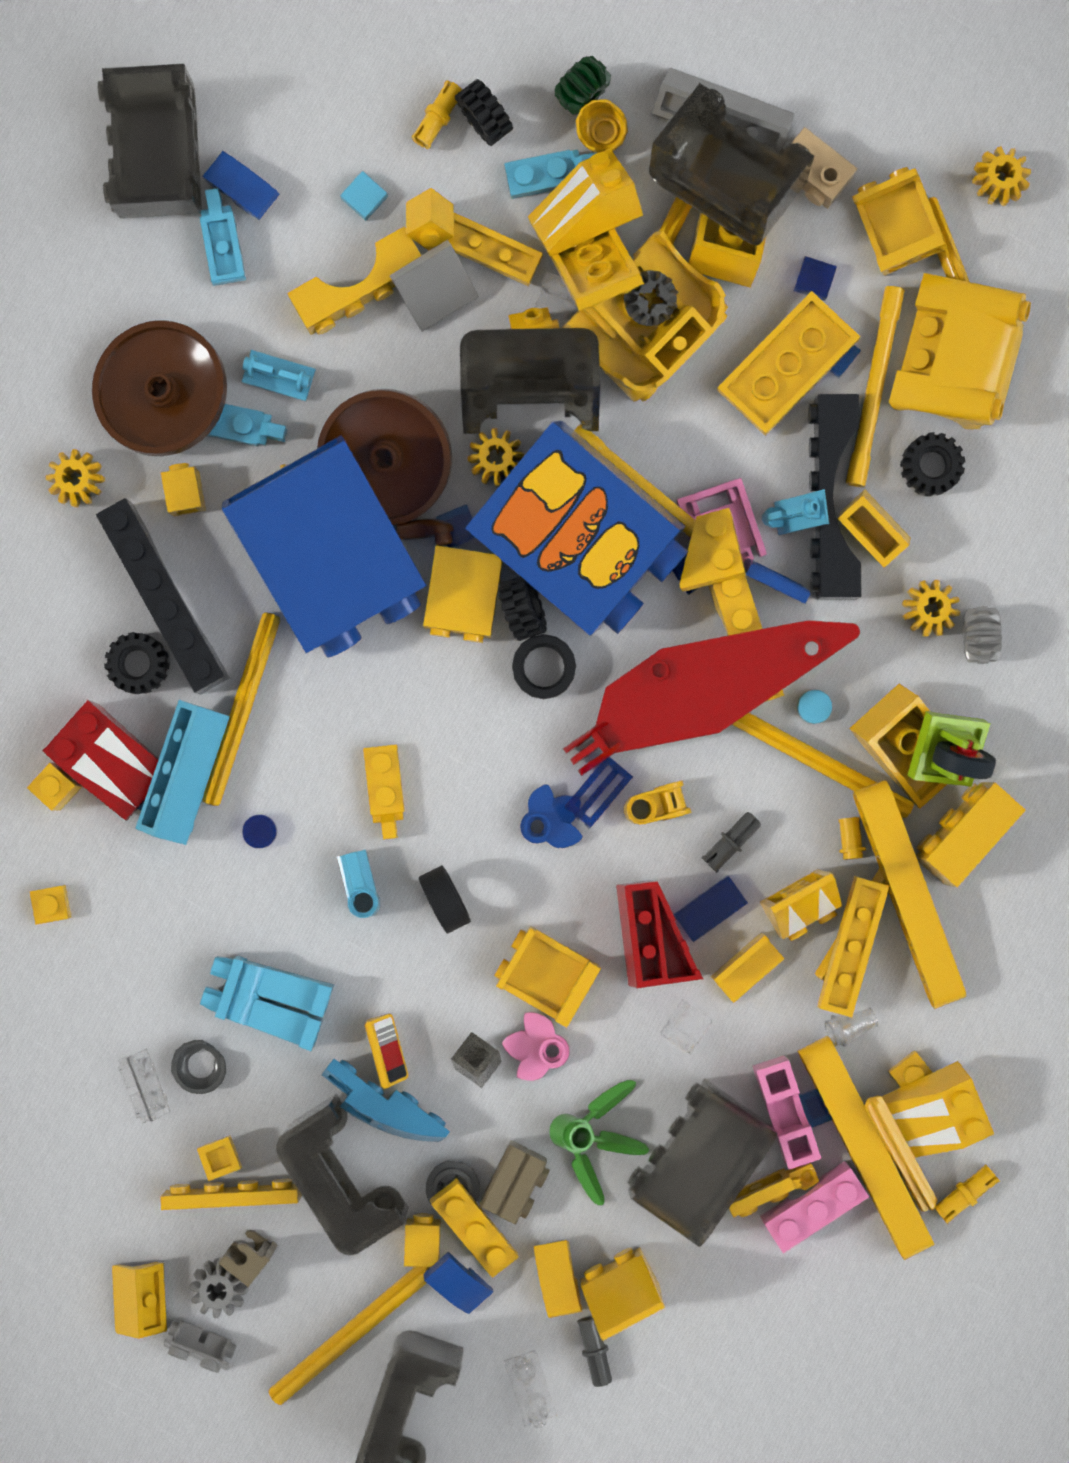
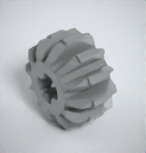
(982, 635)
(226, 1298)

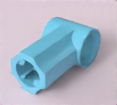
(358, 880)

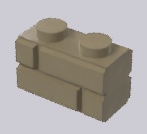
(514, 1182)

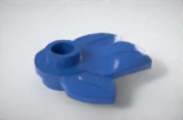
(556, 819)

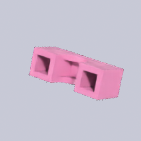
(786, 1112)
(829, 1199)

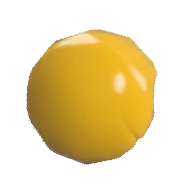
(601, 126)

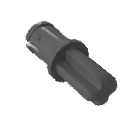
(731, 841)
(595, 1351)

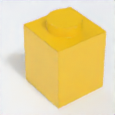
(429, 219)
(183, 490)
(54, 787)
(422, 1240)

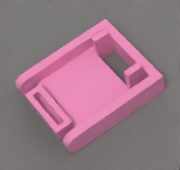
(741, 510)

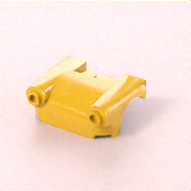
(961, 351)
(647, 356)

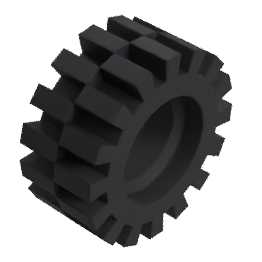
(484, 112)
(950, 454)
(522, 608)
(116, 663)

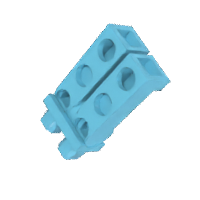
(242, 1000)

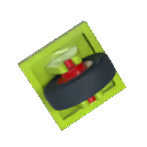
(951, 750)

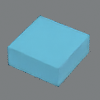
(364, 196)

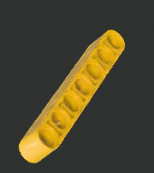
(909, 894)
(866, 1148)

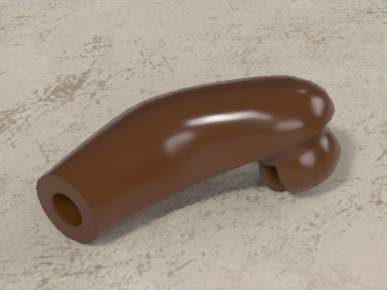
(427, 529)

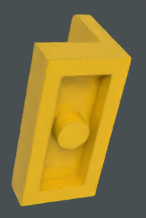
(747, 967)
(139, 1299)

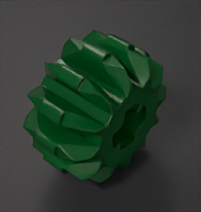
(582, 83)

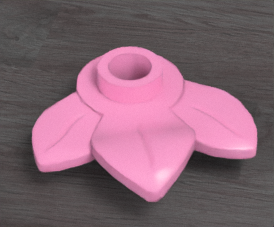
(531, 1044)

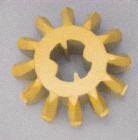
(1014, 176)
(484, 456)
(63, 471)
(920, 600)

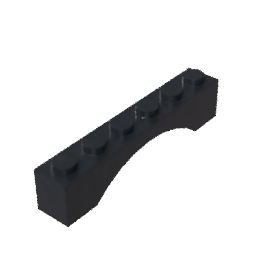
(837, 567)
(161, 596)

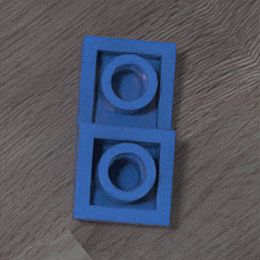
(241, 185)
(457, 1284)

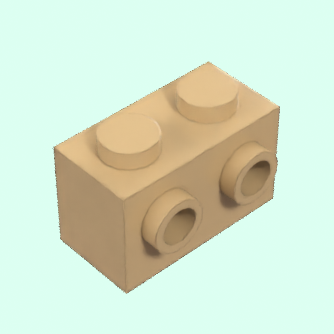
(828, 173)

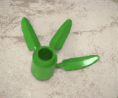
(578, 1136)

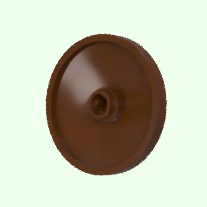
(159, 388)
(396, 447)

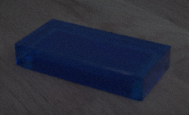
(710, 908)

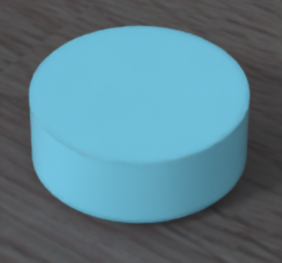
(814, 706)

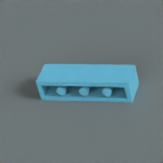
(182, 772)

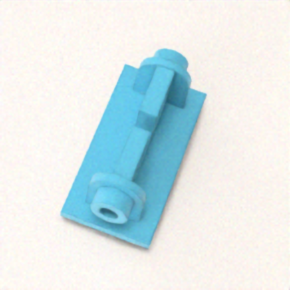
(277, 375)
(797, 513)

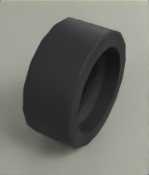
(549, 642)
(444, 899)

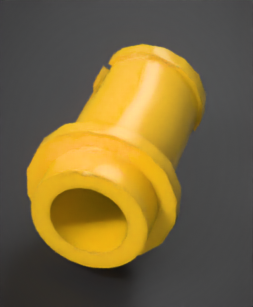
(851, 838)

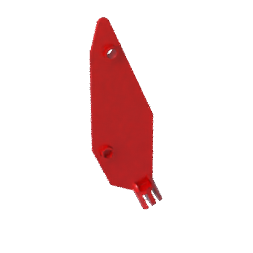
(705, 686)

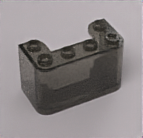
(152, 141)
(725, 169)
(529, 369)
(702, 1163)
(343, 1213)
(414, 1365)

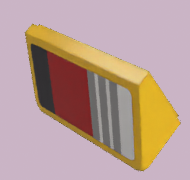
(386, 1050)

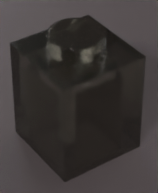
(476, 1060)

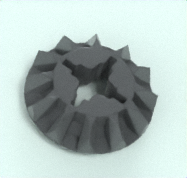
(638, 307)
(446, 1172)

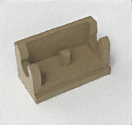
(245, 1261)

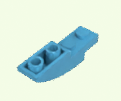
(394, 1115)

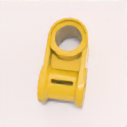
(659, 803)

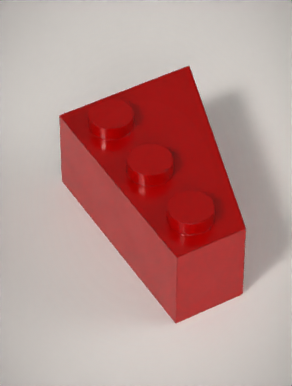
(651, 938)

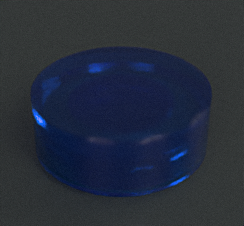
(259, 831)

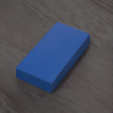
(776, 580)

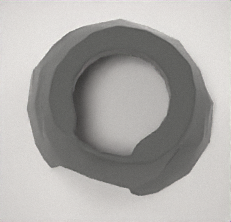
(185, 1079)

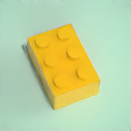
(968, 832)

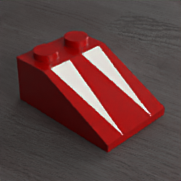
(104, 759)

